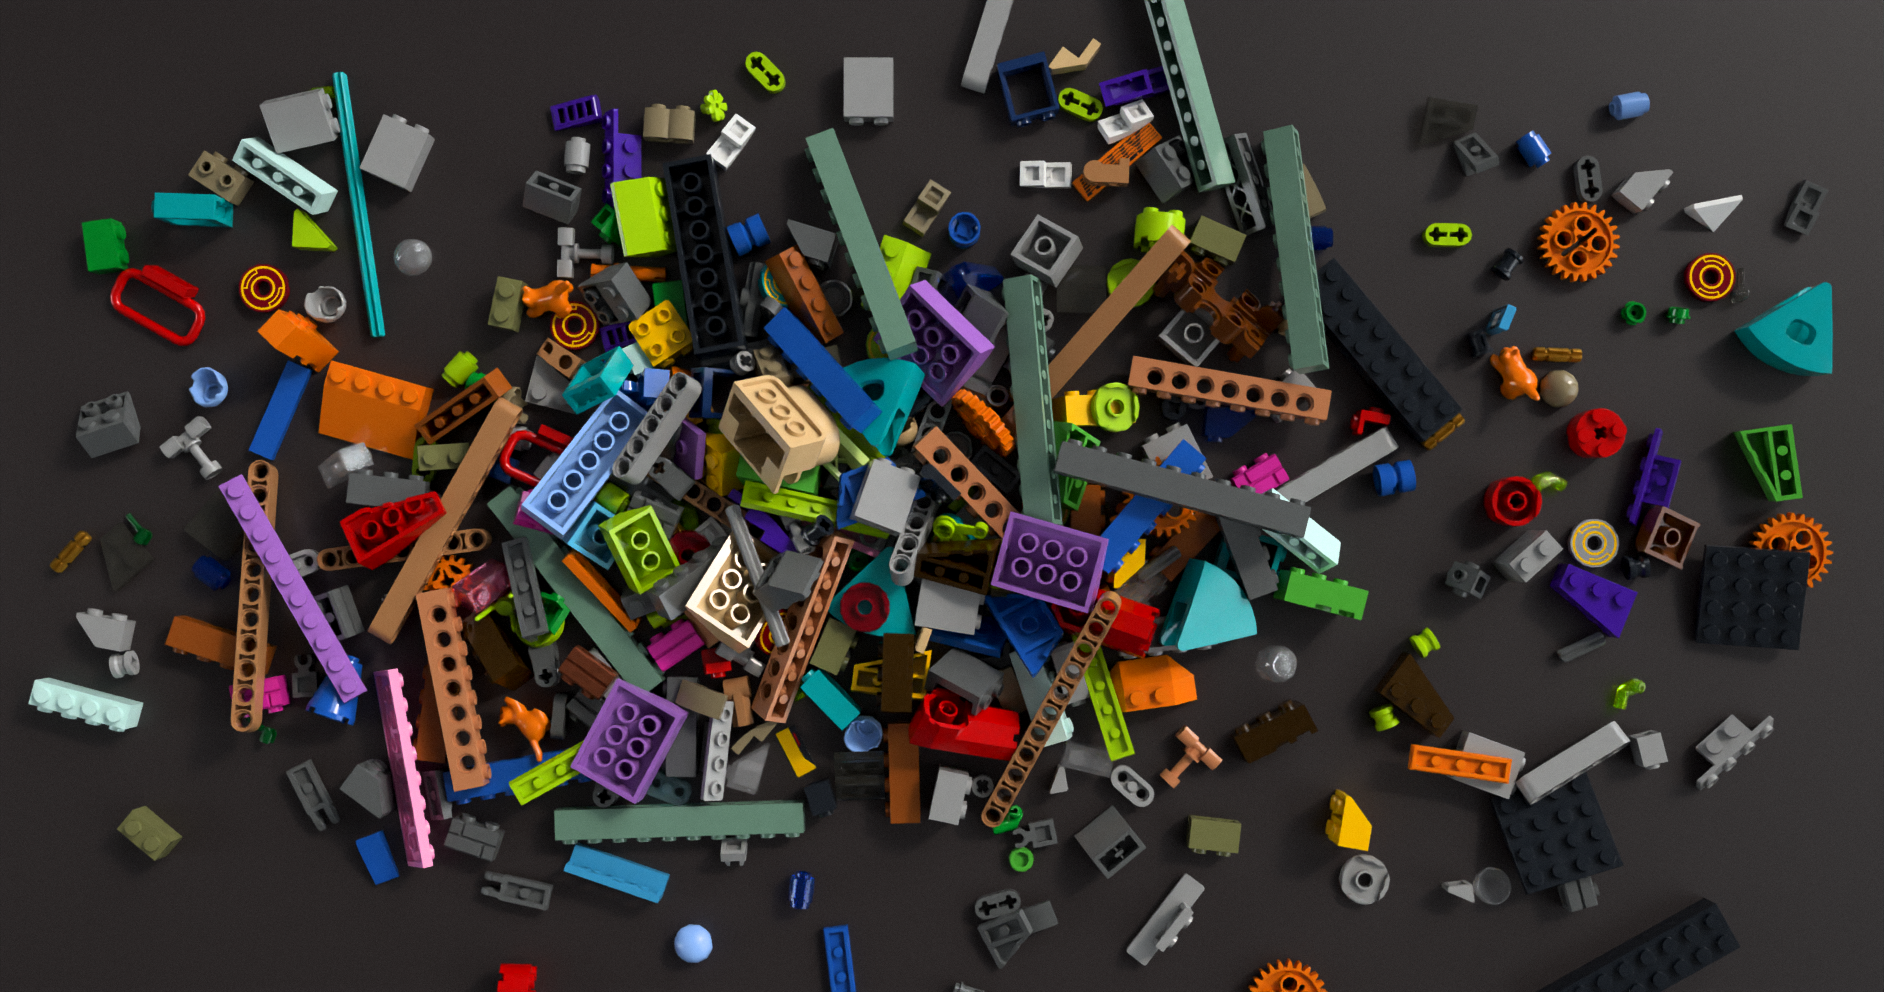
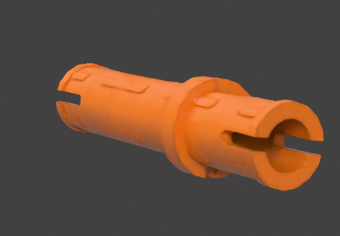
(644, 274)

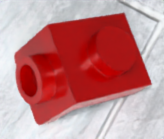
(1373, 416)
(714, 664)

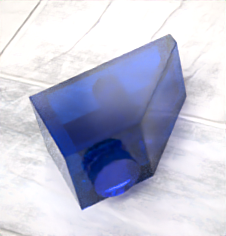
(970, 273)
(1223, 423)

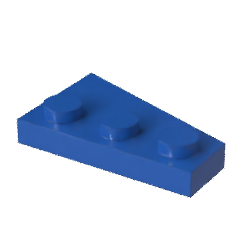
(987, 640)

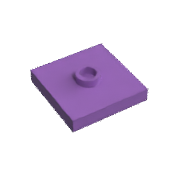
(691, 449)

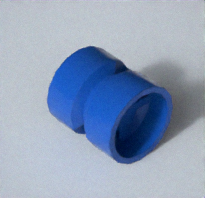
(964, 230)
(749, 234)
(1392, 478)

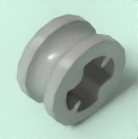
(741, 369)
(975, 786)

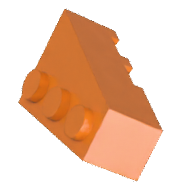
(298, 336)

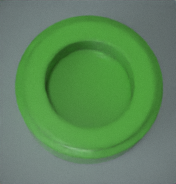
(1021, 859)

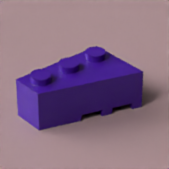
(1596, 597)

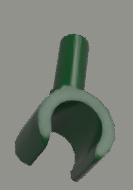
(143, 535)
(267, 733)

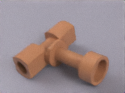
(1194, 751)

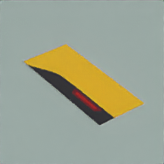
(796, 751)

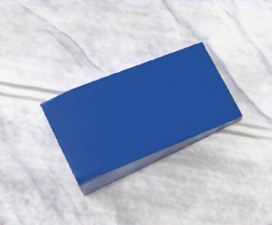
(377, 857)

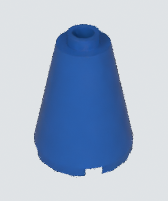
(329, 703)

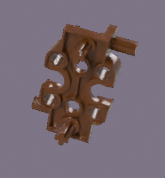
(1235, 321)

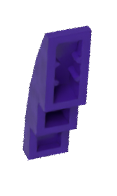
(1134, 86)
(774, 535)

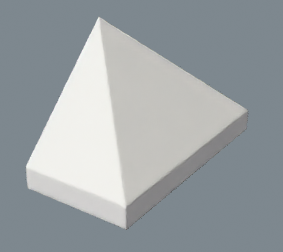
(1713, 212)

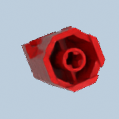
(1130, 631)
(948, 725)

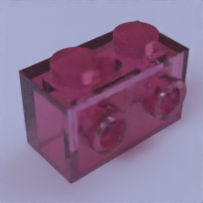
(483, 586)

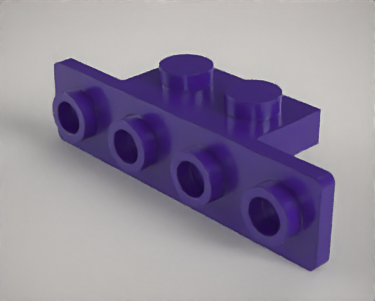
(621, 155)
(1656, 481)

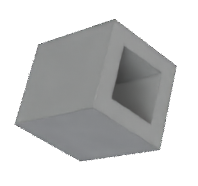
(1648, 749)

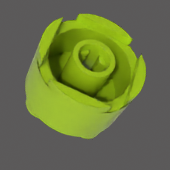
(1153, 224)

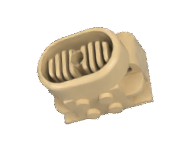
(779, 429)

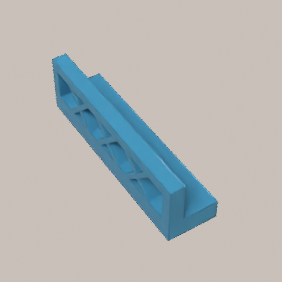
(617, 873)

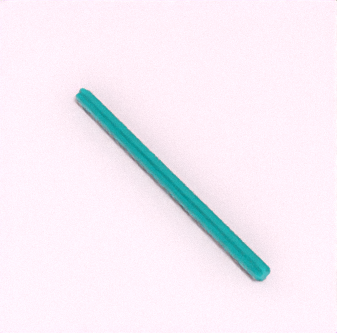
(358, 205)

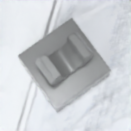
(733, 850)

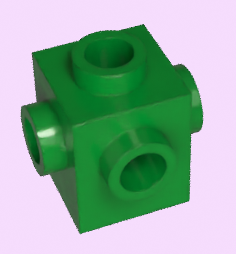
(607, 223)

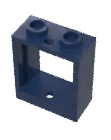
(1023, 65)
(704, 375)

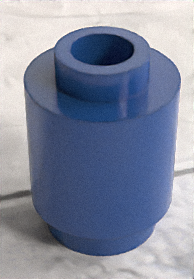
(1533, 149)

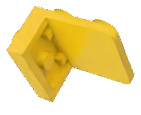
(662, 335)

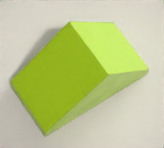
(308, 234)

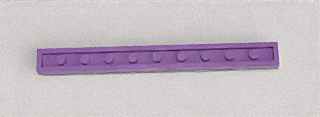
(293, 588)

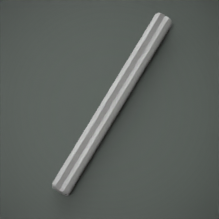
(755, 570)

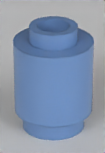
(1629, 105)

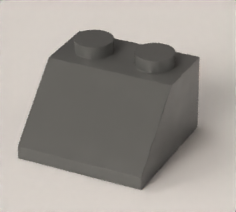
(815, 244)
(372, 787)

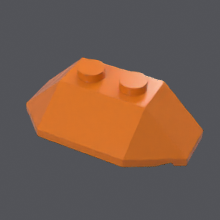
(1152, 683)

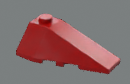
(386, 530)

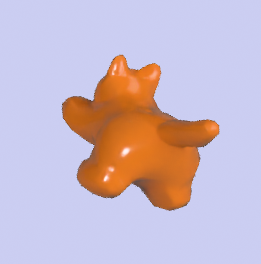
(548, 298)
(1516, 376)
(531, 723)

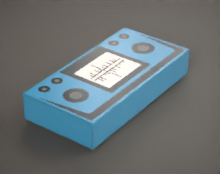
(1500, 319)

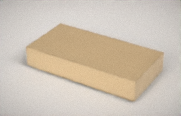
(921, 639)

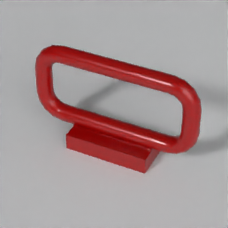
(168, 285)
(545, 438)

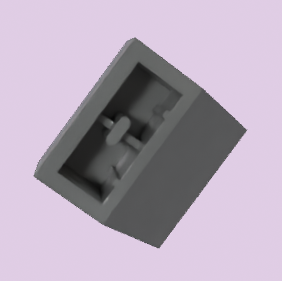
(1167, 169)
(616, 295)
(982, 311)
(108, 425)
(787, 579)
(1110, 841)

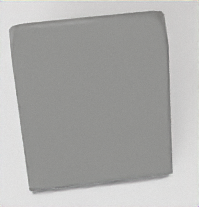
(1059, 781)
(1460, 888)

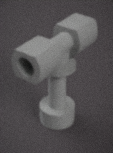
(572, 253)
(190, 442)
(795, 534)
(745, 658)

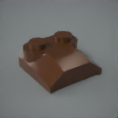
(1666, 535)

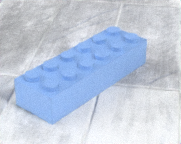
(583, 465)

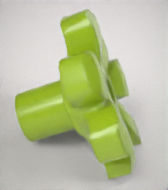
(714, 106)

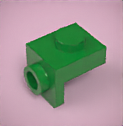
(554, 610)

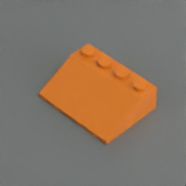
(373, 409)

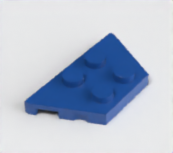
(847, 493)
(1028, 628)

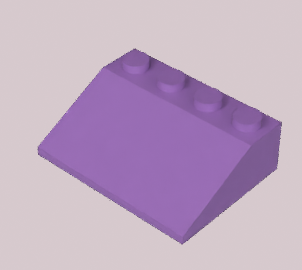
(946, 342)
(1050, 562)
(629, 740)

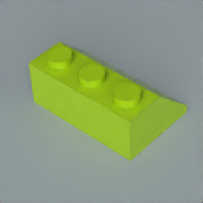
(643, 217)
(901, 262)
(639, 547)

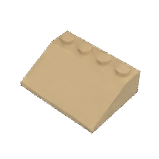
(726, 597)

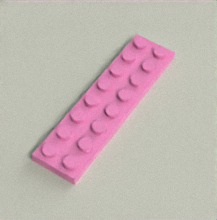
(403, 770)

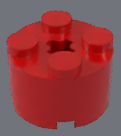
(1609, 428)
(1526, 497)
(517, 977)

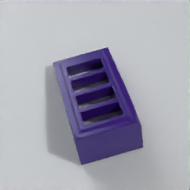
(583, 102)
(614, 327)

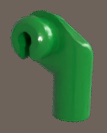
(1010, 821)

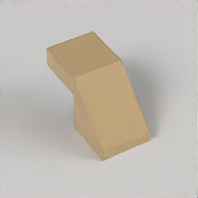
(1068, 62)

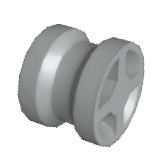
(124, 664)

